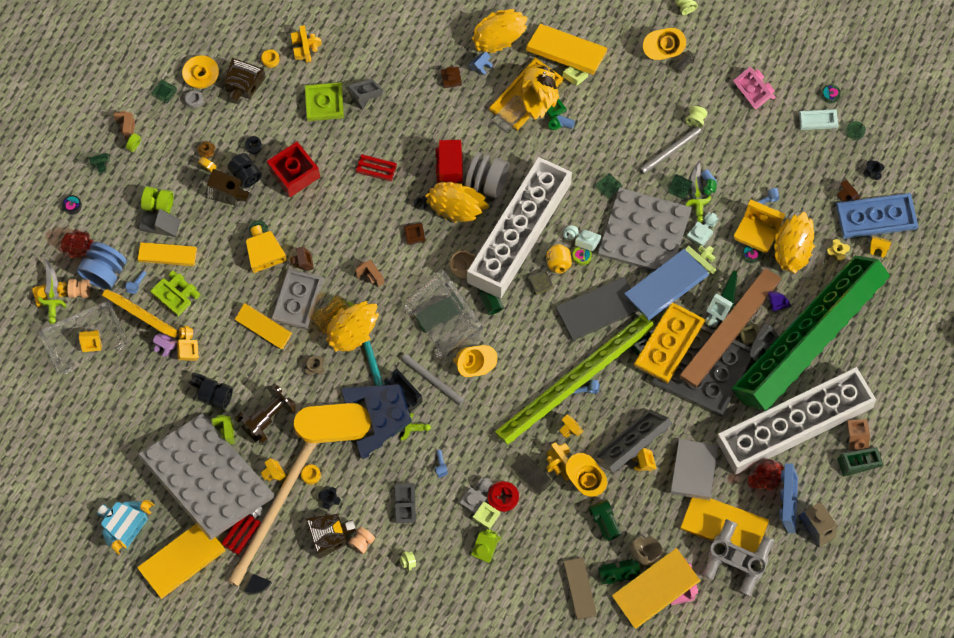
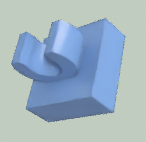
(479, 62)

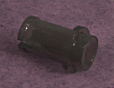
(687, 58)

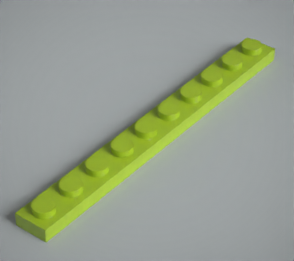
(574, 379)

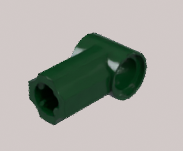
(492, 303)
(604, 518)

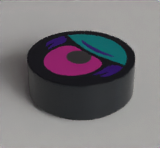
(72, 204)

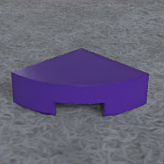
(778, 301)

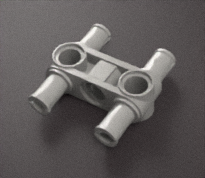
(738, 557)

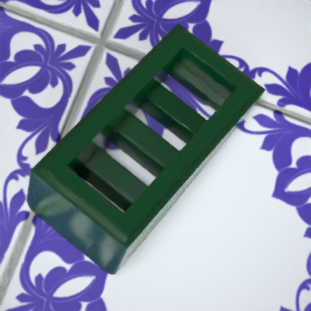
(730, 289)
(848, 464)

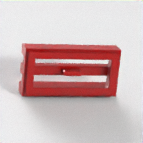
(360, 170)
(250, 519)

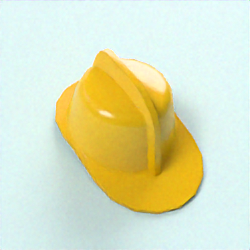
(664, 43)
(475, 360)
(586, 474)

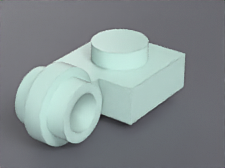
(701, 233)
(586, 240)
(718, 311)

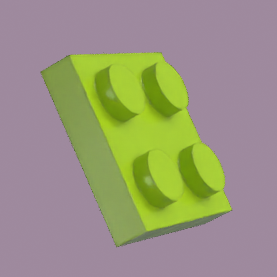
(324, 101)

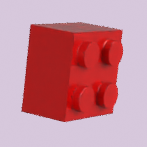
(449, 161)
(293, 169)

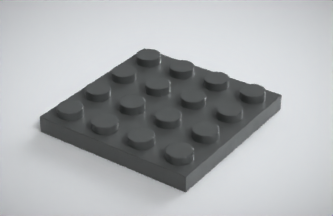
(715, 389)

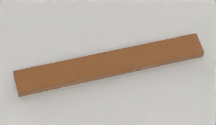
(730, 328)

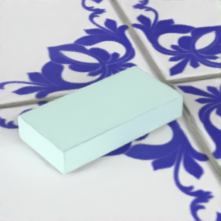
(818, 119)

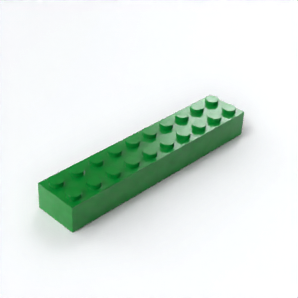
(810, 332)

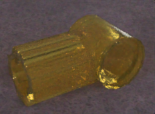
(323, 316)

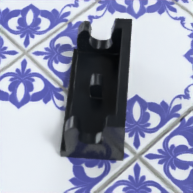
(412, 396)

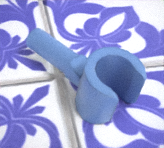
(773, 196)
(132, 287)
(593, 387)
(441, 470)

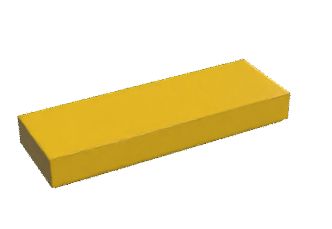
(167, 254)
(263, 326)

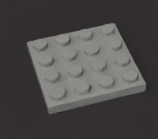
(644, 230)

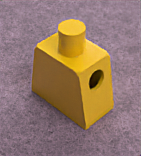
(264, 250)

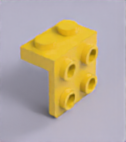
(759, 226)

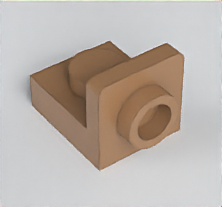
(127, 123)
(370, 270)
(858, 434)

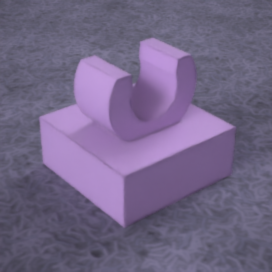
(166, 342)

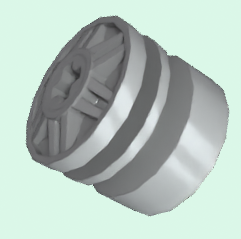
(489, 175)

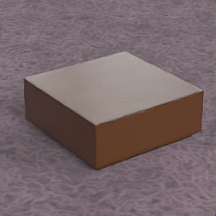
(414, 233)

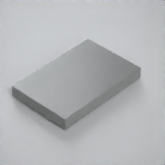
(297, 299)
(694, 469)

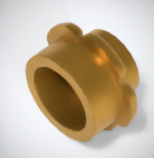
(209, 153)

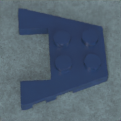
(386, 410)

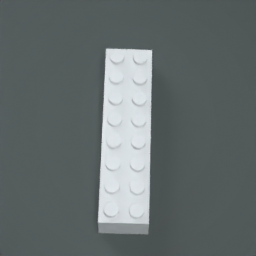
(519, 228)
(796, 420)

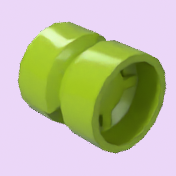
(153, 199)

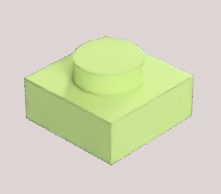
(574, 75)
(486, 515)

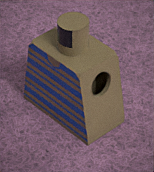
(818, 522)

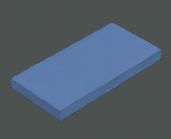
(876, 215)
(666, 284)

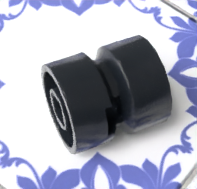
(243, 169)
(214, 393)

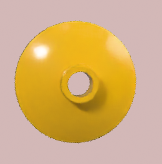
(198, 65)

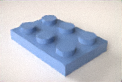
(788, 495)

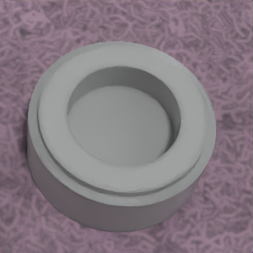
(194, 99)

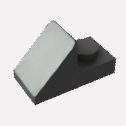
(363, 91)
(160, 223)

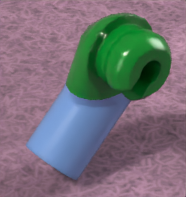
(560, 121)
(710, 181)

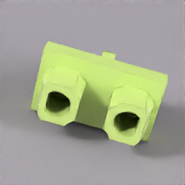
(706, 253)

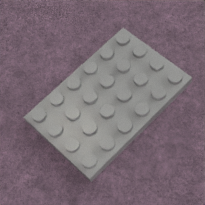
(206, 476)

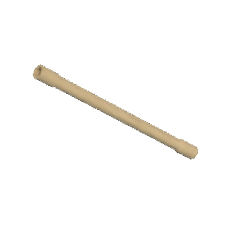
(241, 569)

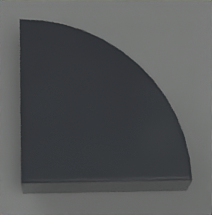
(257, 585)

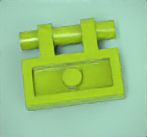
(171, 297)

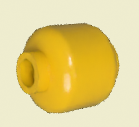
(558, 259)

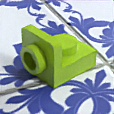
(227, 429)

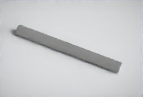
(671, 149)
(433, 379)

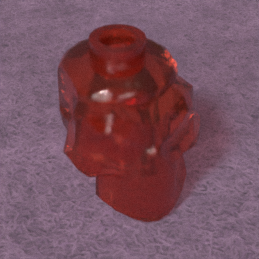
(76, 243)
(766, 475)

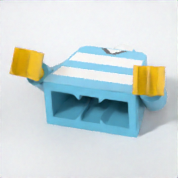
(123, 522)

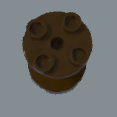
(261, 419)

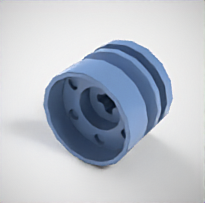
(101, 265)

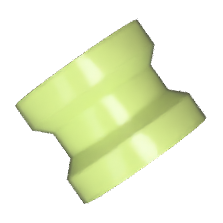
(686, 6)
(696, 116)

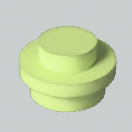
(407, 560)

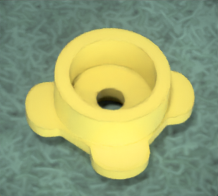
(840, 255)

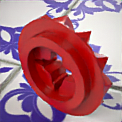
(509, 490)

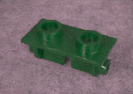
(627, 571)

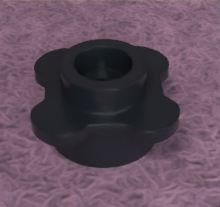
(879, 167)
(331, 492)

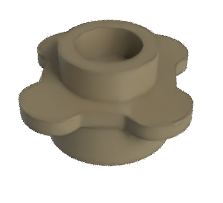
(310, 361)

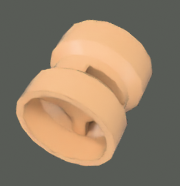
(79, 288)
(361, 540)

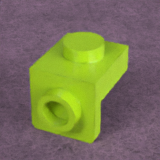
(486, 545)

